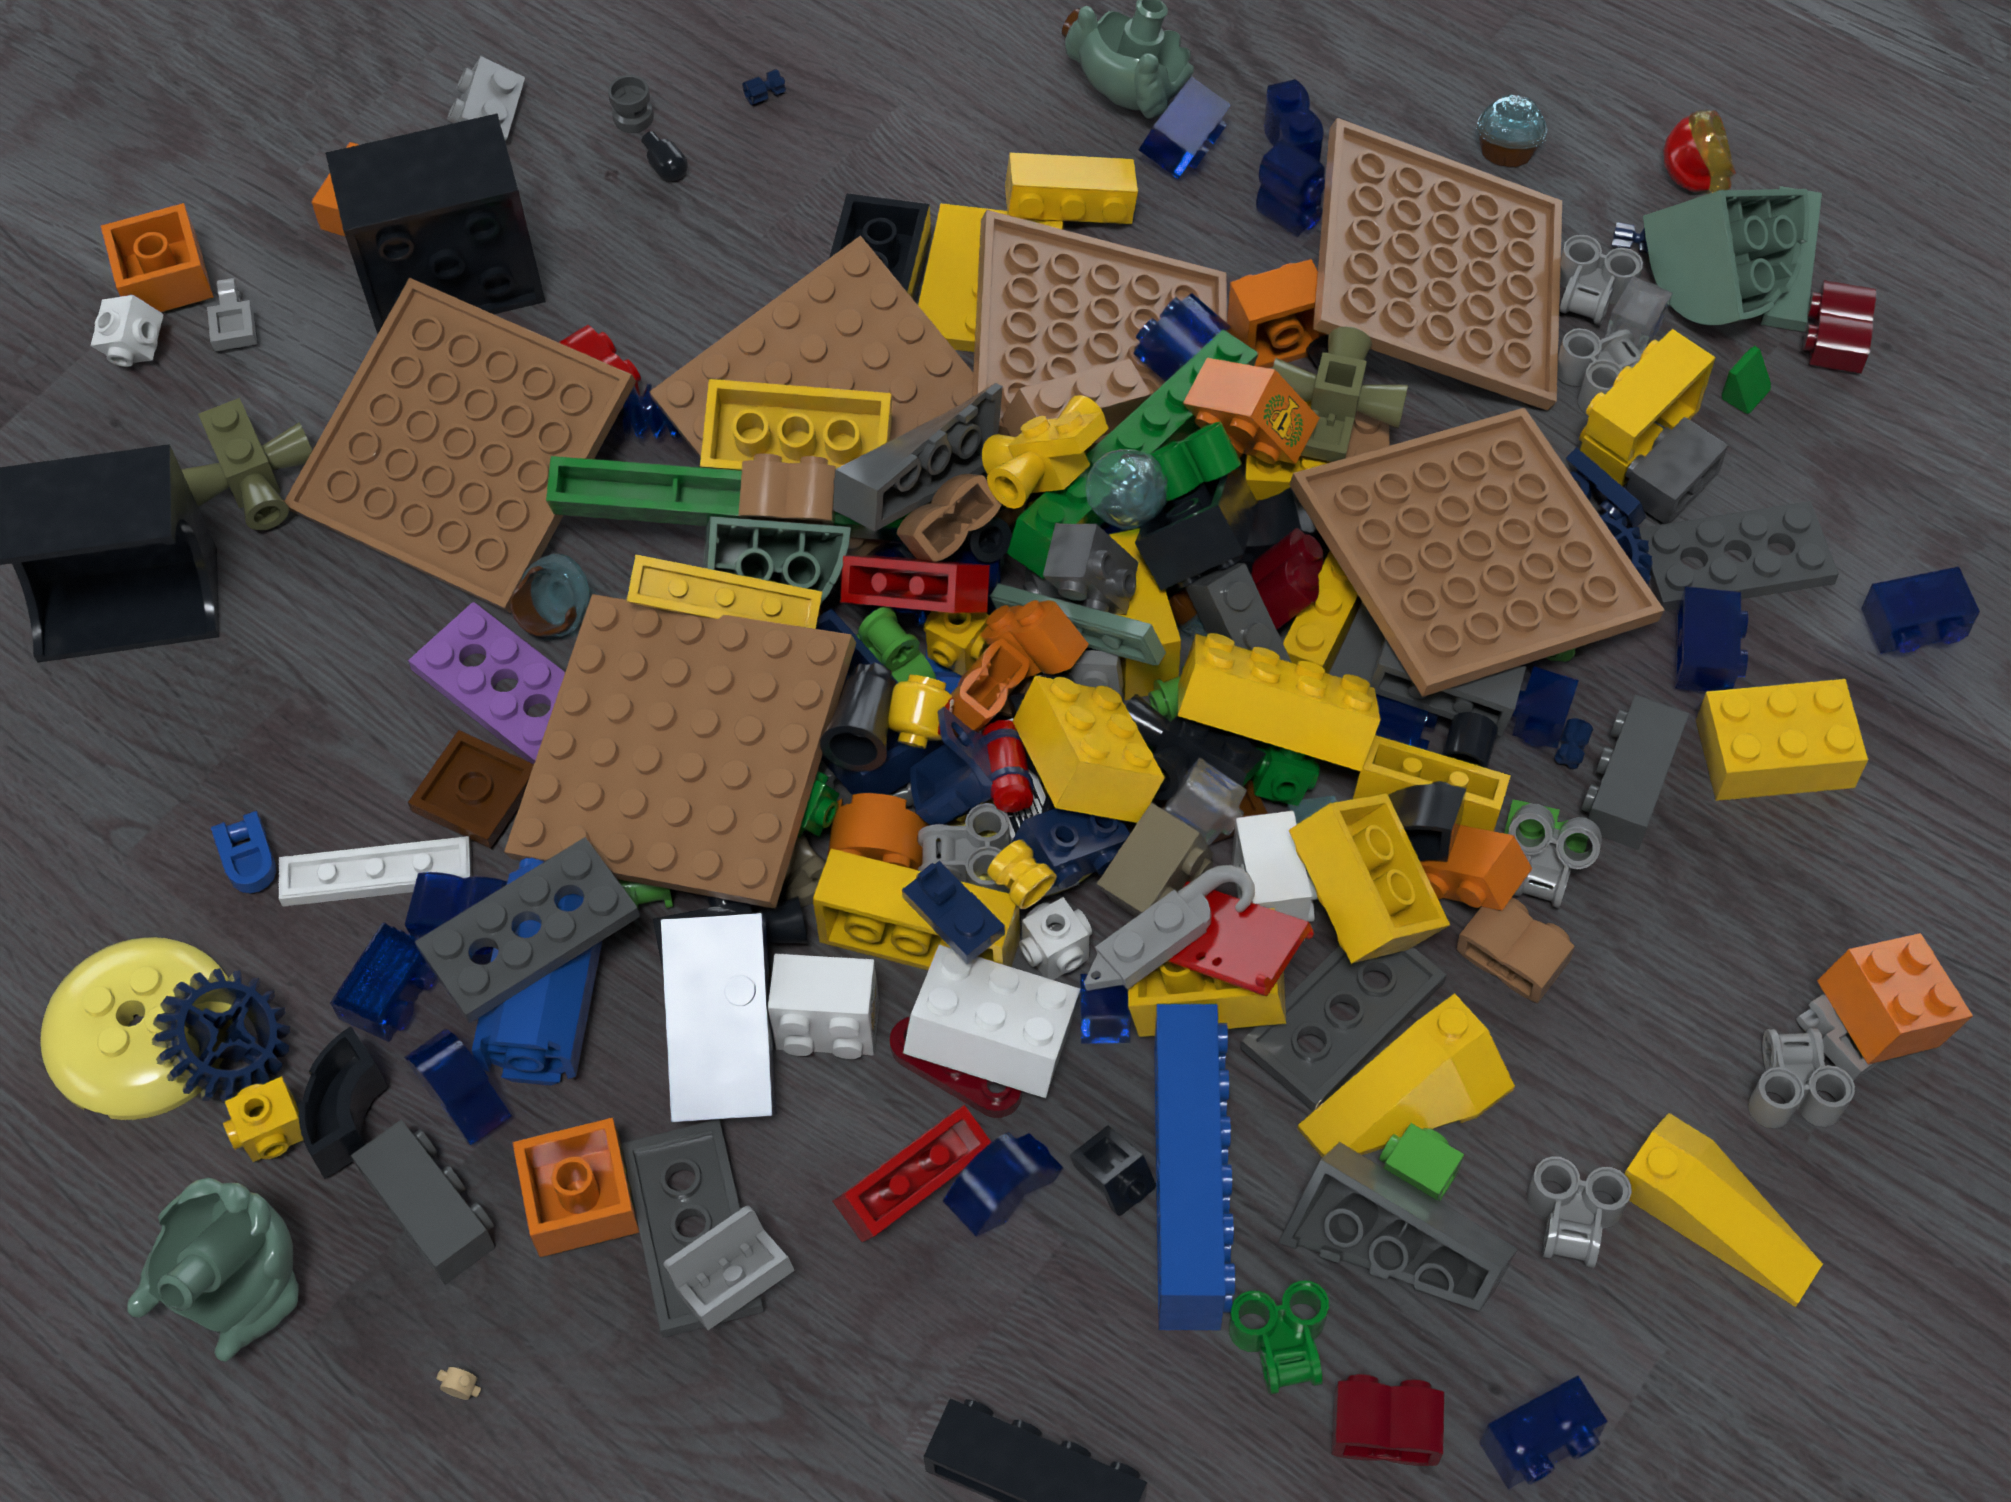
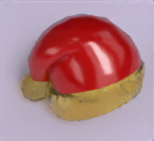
(1699, 153)

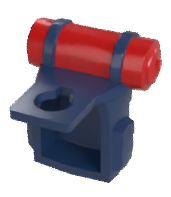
(971, 771)

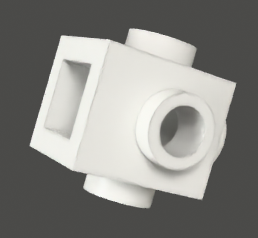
(127, 330)
(1055, 938)

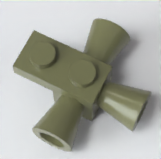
(1340, 392)
(246, 464)

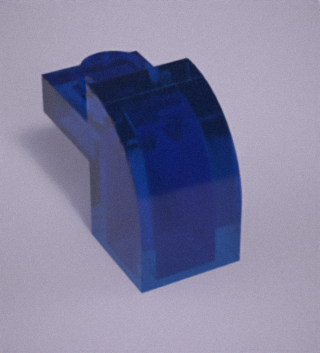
(459, 1085)
(998, 1181)

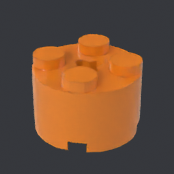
(878, 829)

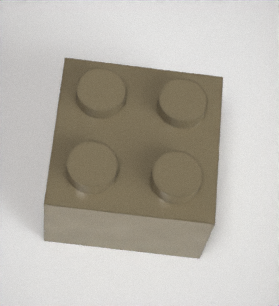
(1155, 861)

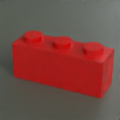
(915, 584)
(912, 1174)

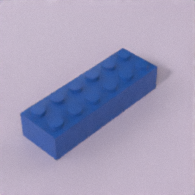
(1192, 1168)

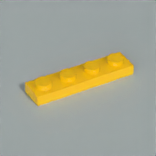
(719, 593)

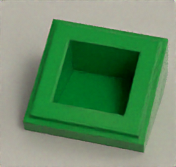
(1747, 382)

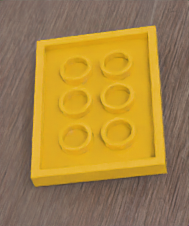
(952, 273)

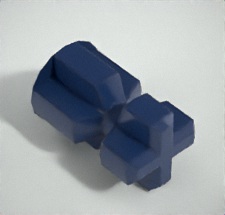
(757, 89)
(1626, 235)
(1574, 738)

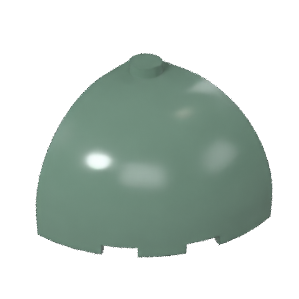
(1728, 251)
(777, 551)

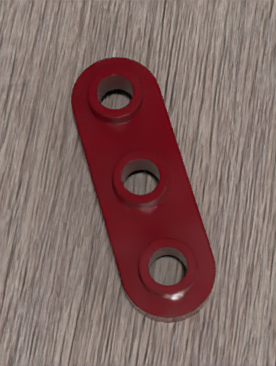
(963, 1086)

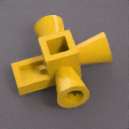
(1044, 455)

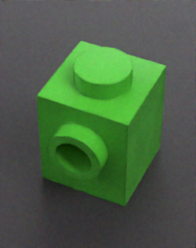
(1423, 1160)

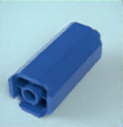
(544, 1025)

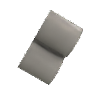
(1595, 278)
(1594, 362)
(964, 850)
(1550, 855)
(1796, 1073)
(1576, 1215)

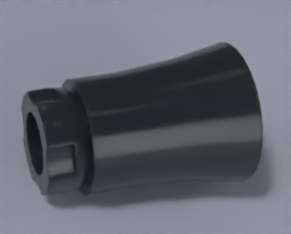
(860, 723)

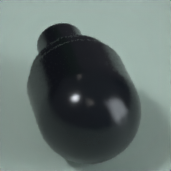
(665, 157)

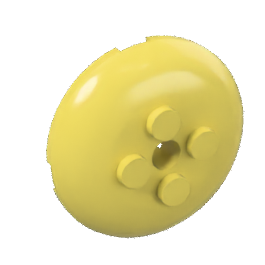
(87, 1033)

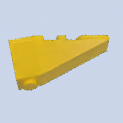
(1427, 1077)
(1708, 1200)

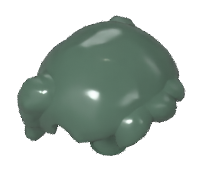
(1131, 57)
(220, 1264)

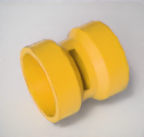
(1021, 874)

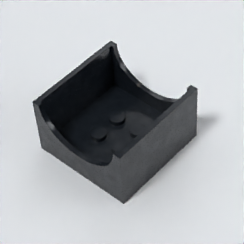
(439, 213)
(109, 553)

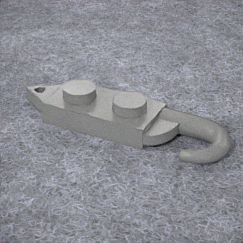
(1163, 930)

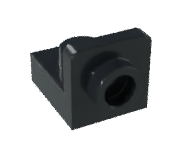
(1115, 1169)

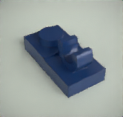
(1612, 494)
(953, 911)

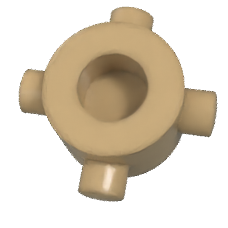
(458, 1383)

